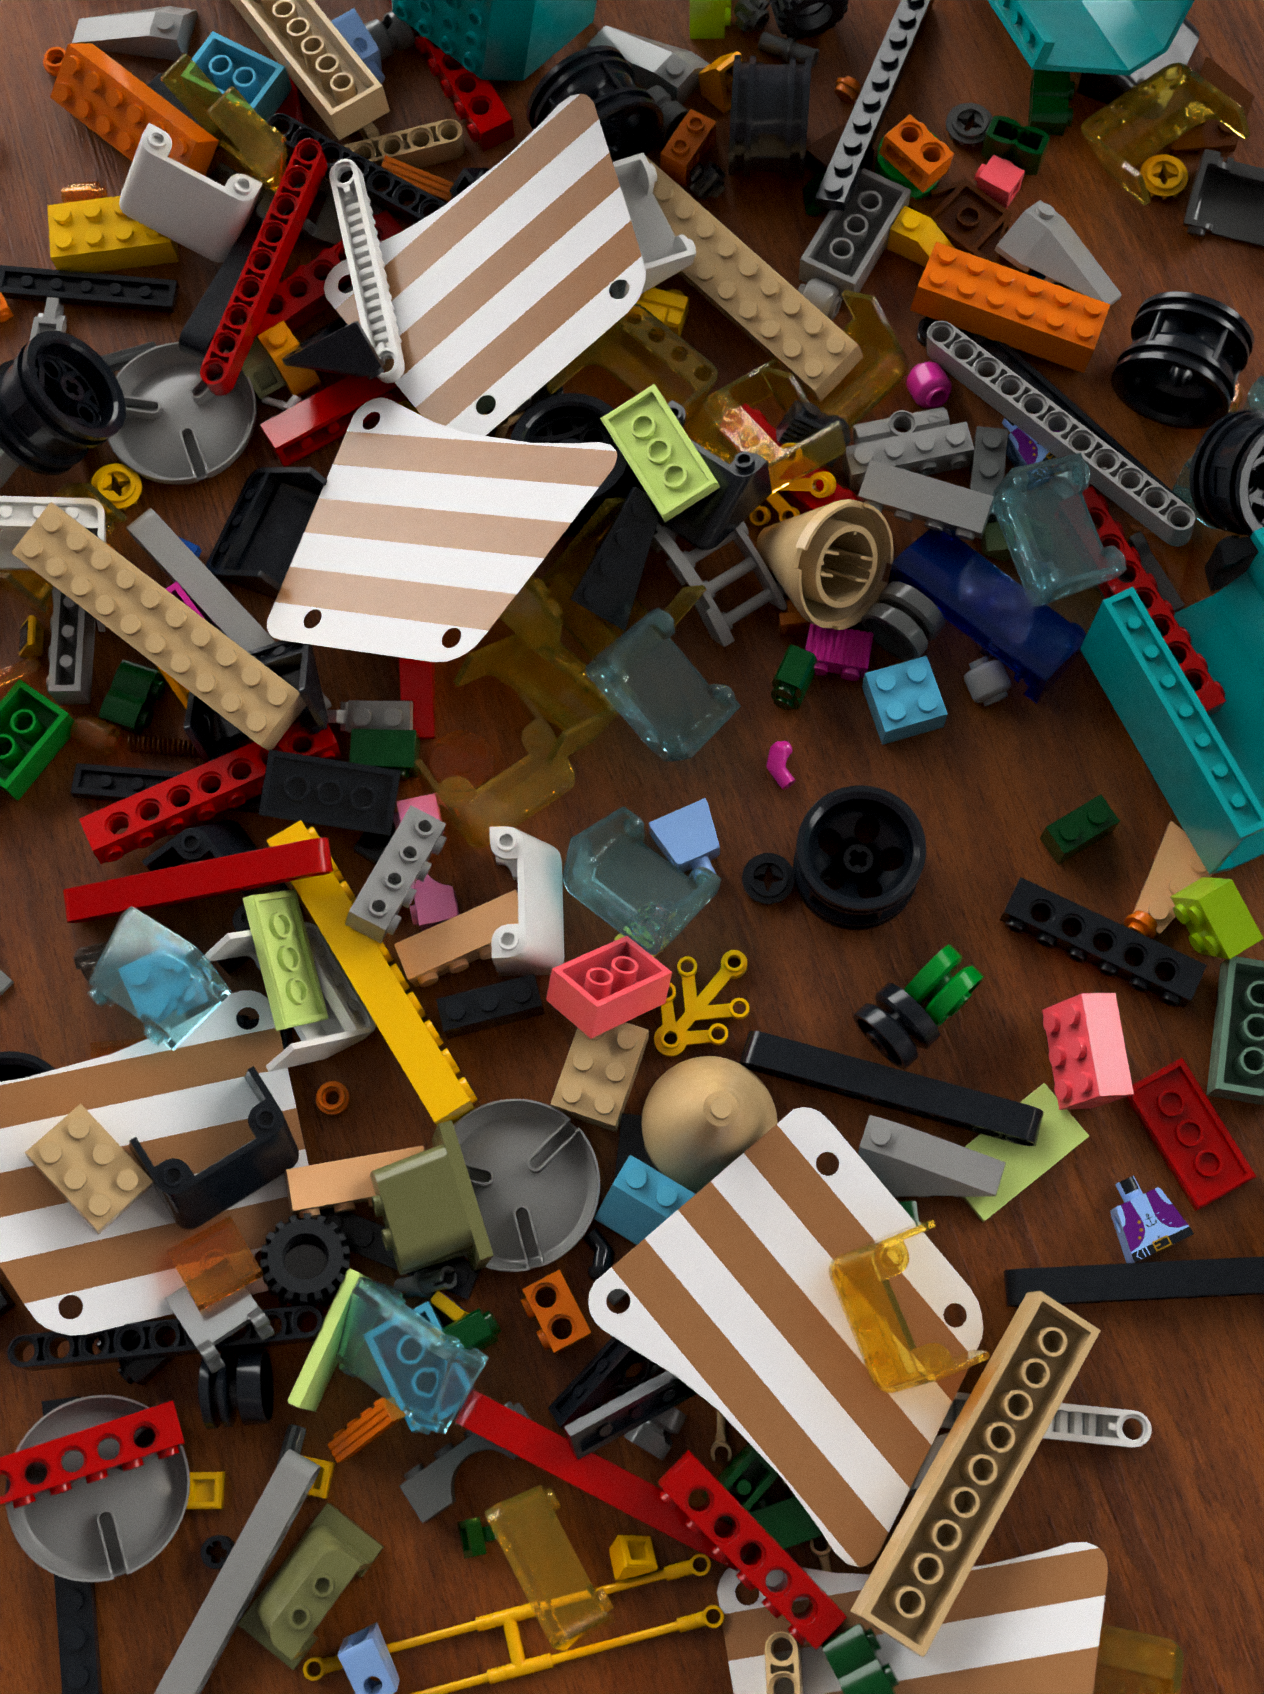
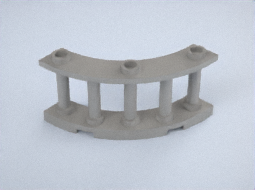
(683, 565)

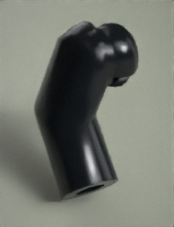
(603, 1254)

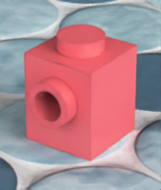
(999, 180)

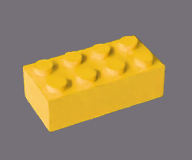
(101, 238)

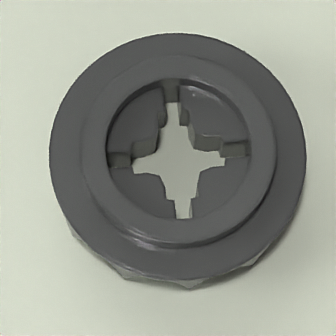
(960, 116)

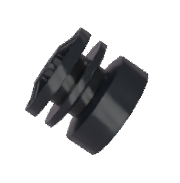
(239, 1388)

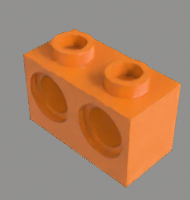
(688, 146)
(913, 156)
(563, 1309)

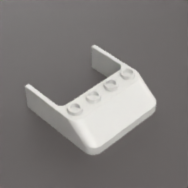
(21, 512)
(347, 1015)

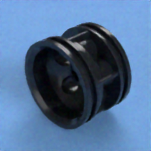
(626, 112)
(1183, 360)
(838, 816)

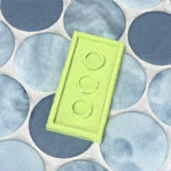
(660, 453)
(285, 959)
(1025, 1164)
(322, 1356)

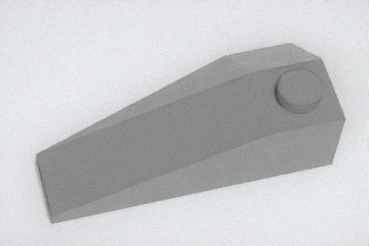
(146, 33)
(655, 62)
(1050, 246)
(926, 1165)

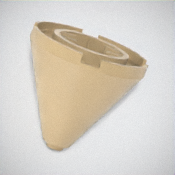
(830, 560)
(704, 1118)

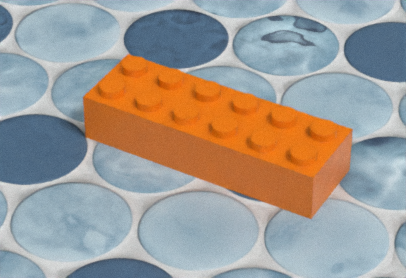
(121, 107)
(1010, 307)

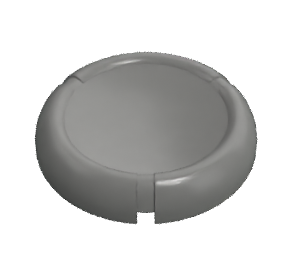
(175, 424)
(530, 1180)
(105, 1524)

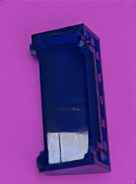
(990, 609)

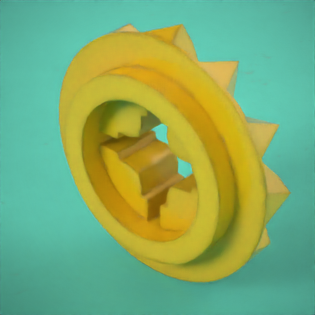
(1172, 168)
(124, 477)

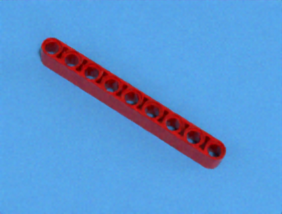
(266, 280)
(199, 880)
(589, 1473)

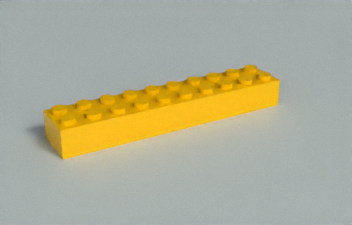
(383, 991)

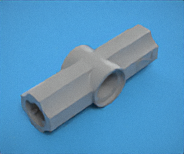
(900, 419)

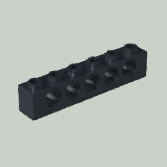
(1183, 970)

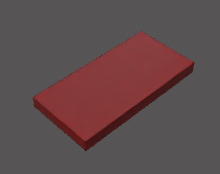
(1189, 1134)

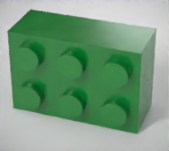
(30, 737)

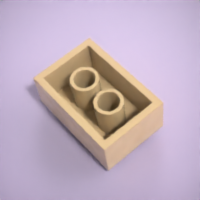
(600, 1075)
(89, 1168)

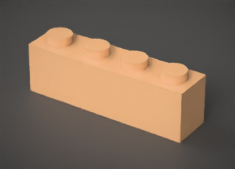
(456, 941)
(337, 1182)

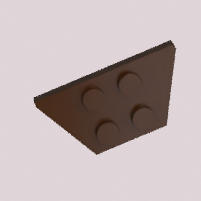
(1213, 133)
(966, 217)

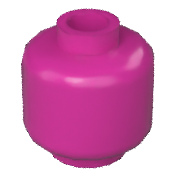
(928, 385)

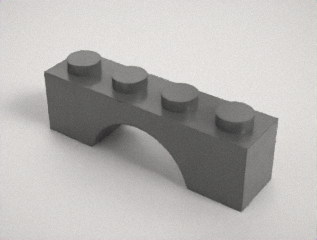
(433, 1487)

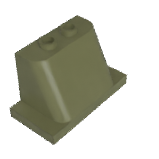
(431, 1207)
(309, 1585)

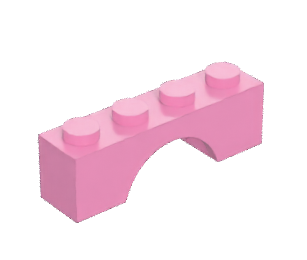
(433, 900)

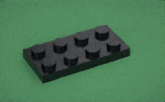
(329, 792)

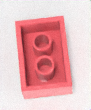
(608, 986)
(1087, 1051)

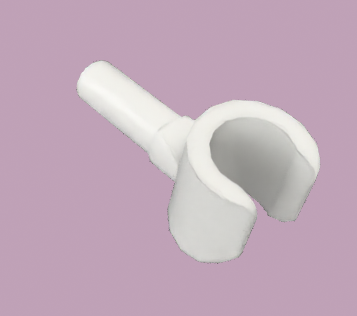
(280, 403)

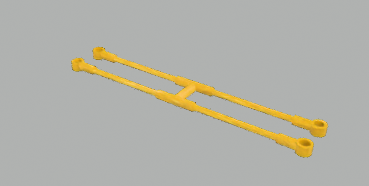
(509, 1617)

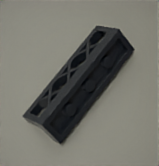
(599, 1376)

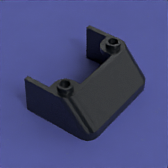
(221, 840)
(233, 1178)

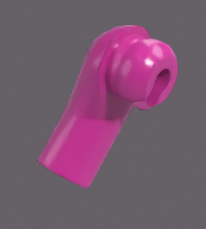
(777, 761)

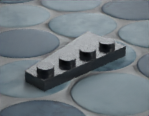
(617, 566)

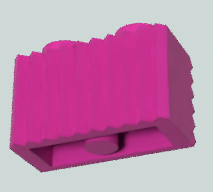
(840, 651)

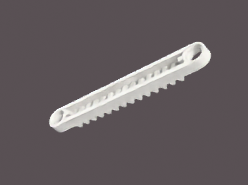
(366, 266)
(1078, 1424)

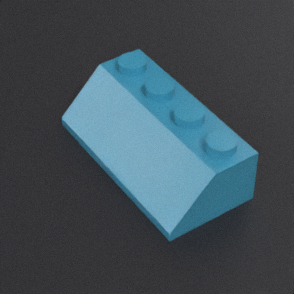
(640, 1201)

